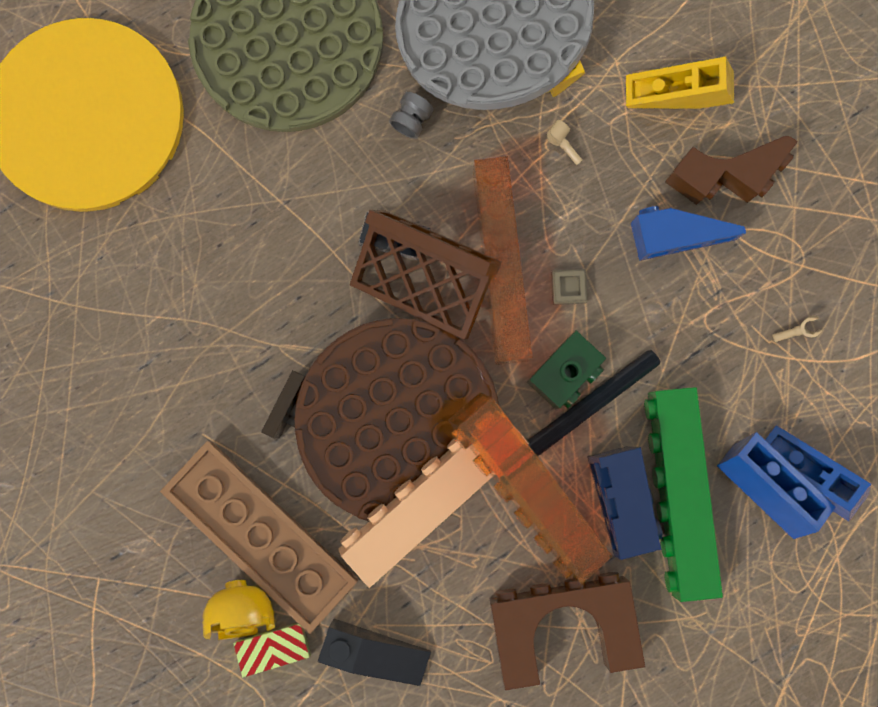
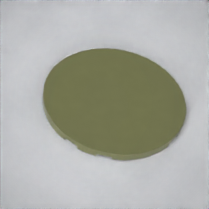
(286, 59)

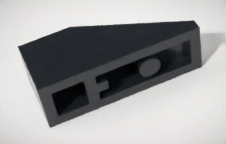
(372, 654)

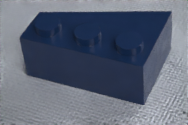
(626, 501)

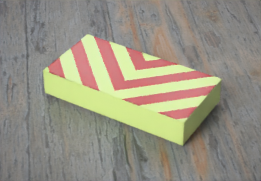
(272, 649)

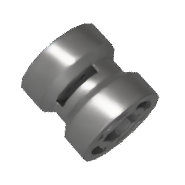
(411, 115)

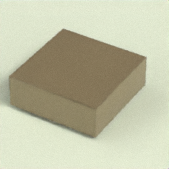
(569, 287)

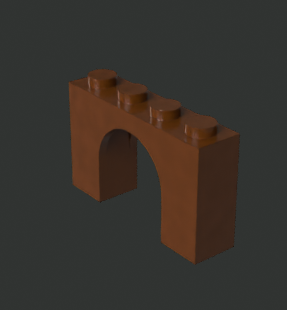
(606, 599)

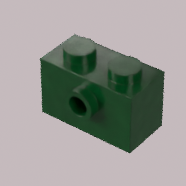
(567, 370)

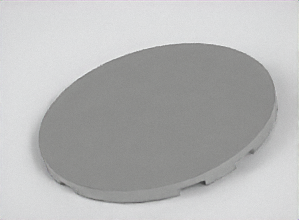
(492, 49)

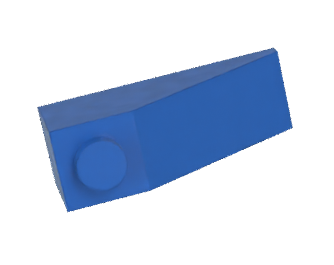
(677, 231)
(833, 480)

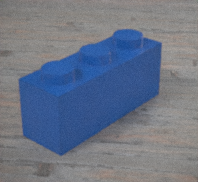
(776, 486)

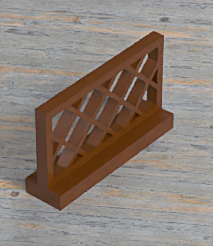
(433, 245)

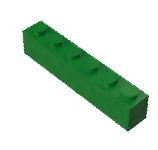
(683, 495)

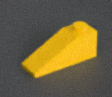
(682, 86)

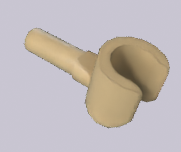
(557, 135)
(798, 330)

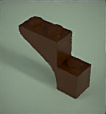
(744, 175)

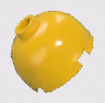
(237, 611)

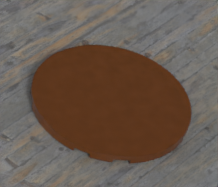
(382, 408)

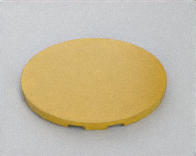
(87, 114)

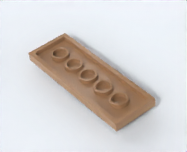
(259, 536)

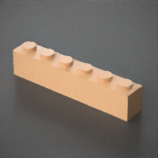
(412, 514)

